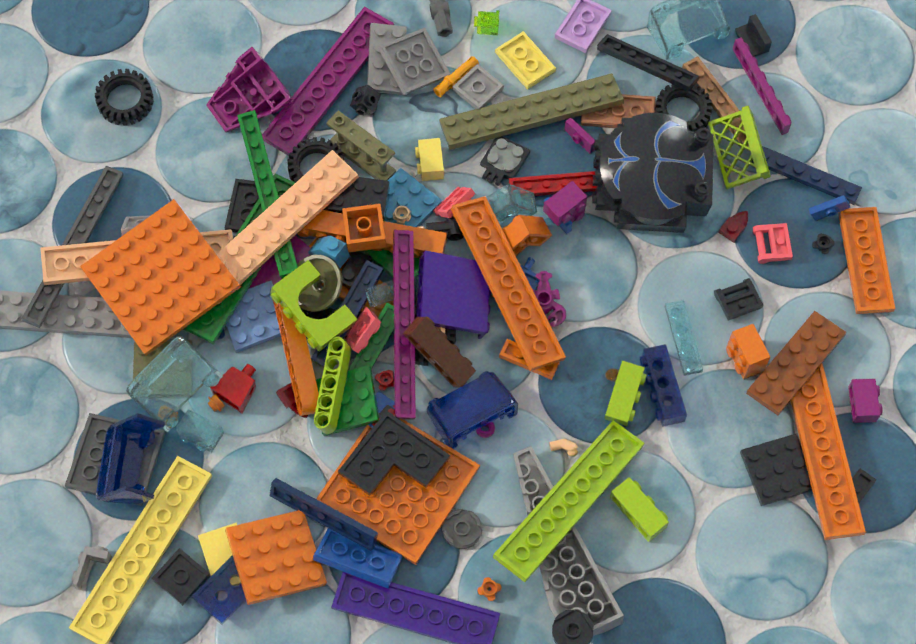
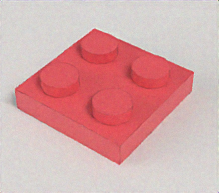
(363, 329)

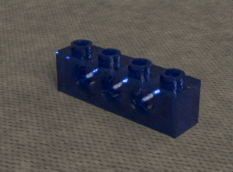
(660, 357)

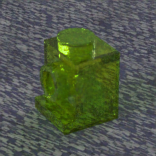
(487, 22)

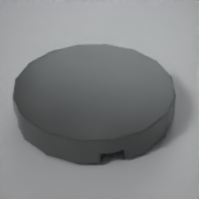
(462, 529)

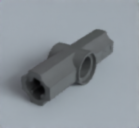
(441, 15)

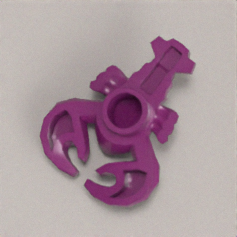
(546, 299)

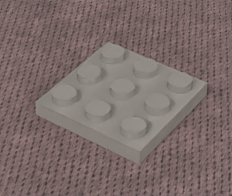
(414, 61)

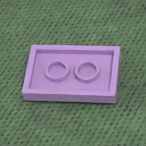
(582, 24)

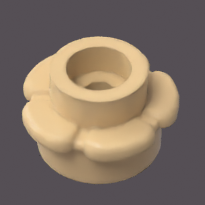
(402, 210)

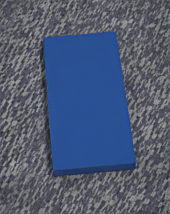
(345, 555)

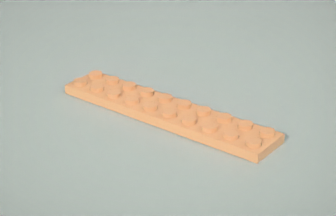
(286, 216)
(63, 262)

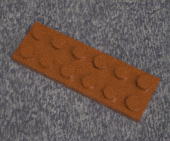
(796, 363)

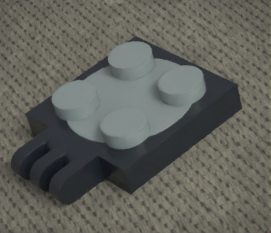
(503, 160)

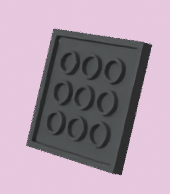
(88, 457)

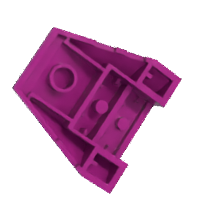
(248, 88)

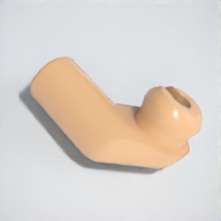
(566, 444)

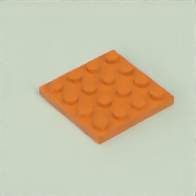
(275, 557)

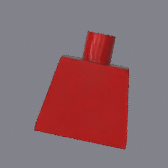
(236, 387)

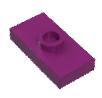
(579, 135)

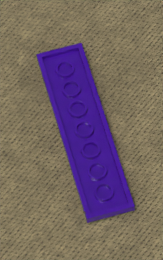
(416, 611)

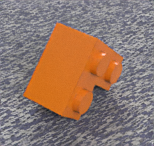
(526, 231)

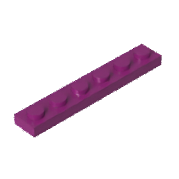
(762, 87)

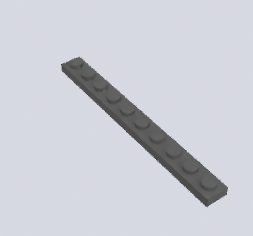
(79, 234)

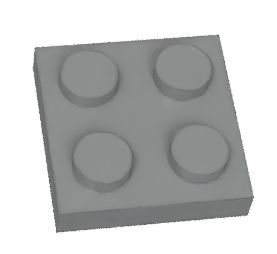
(478, 87)

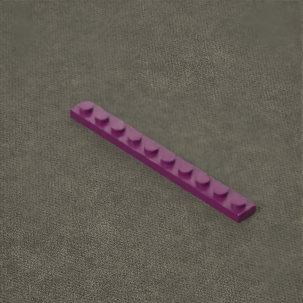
(403, 316)

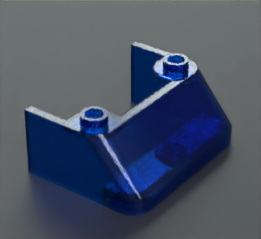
(123, 460)

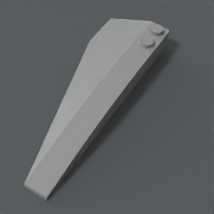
(569, 571)

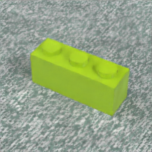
(625, 393)
(639, 509)

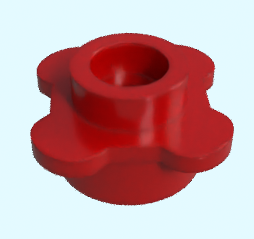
(388, 374)

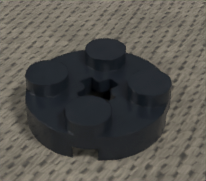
(577, 620)

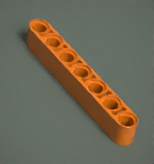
(298, 363)

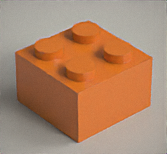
(364, 228)
(747, 351)

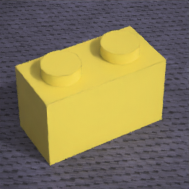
(430, 159)

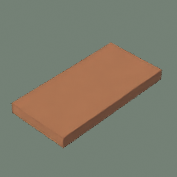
(612, 116)

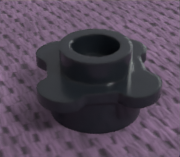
(823, 238)

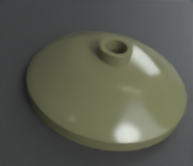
(318, 298)

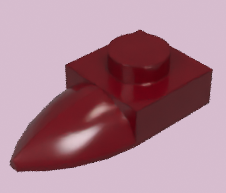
(734, 226)
(288, 399)

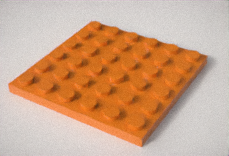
(160, 277)
(400, 507)

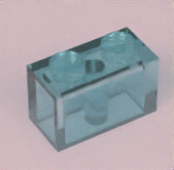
(199, 431)

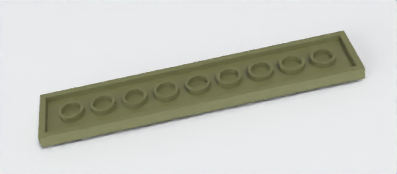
(531, 111)

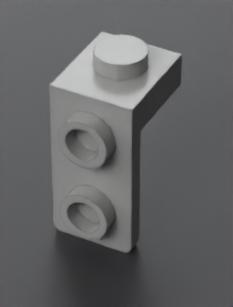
(96, 554)

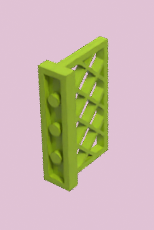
(752, 139)

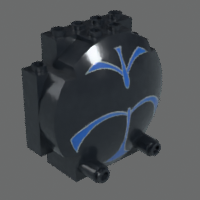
(653, 173)

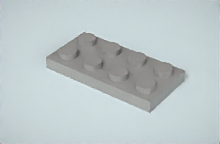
(379, 74)

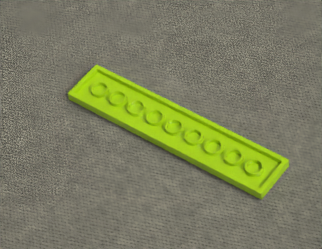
(568, 501)

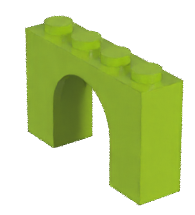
(317, 331)

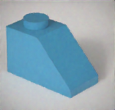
(332, 248)

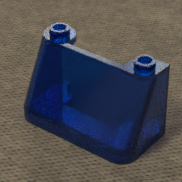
(471, 408)

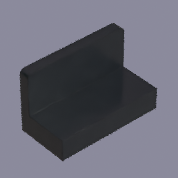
(755, 36)

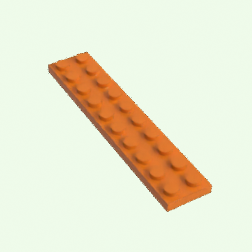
(508, 283)
(826, 460)

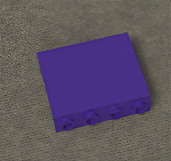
(453, 293)

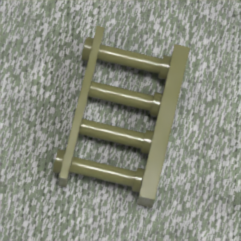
(361, 147)

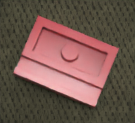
(457, 196)

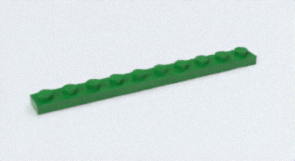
(264, 182)

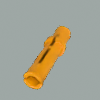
(450, 80)

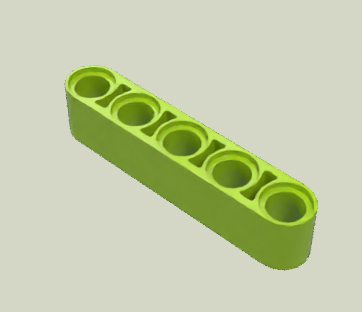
(333, 394)

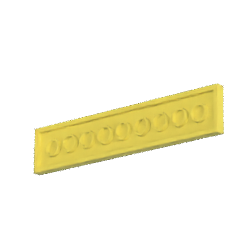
(140, 552)

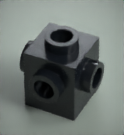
(365, 100)

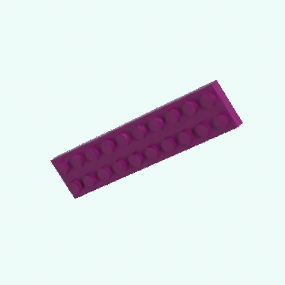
(323, 84)

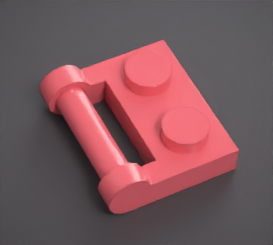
(778, 240)

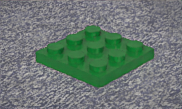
(358, 400)

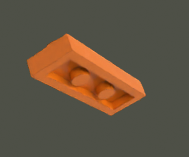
(512, 354)

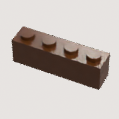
(439, 351)

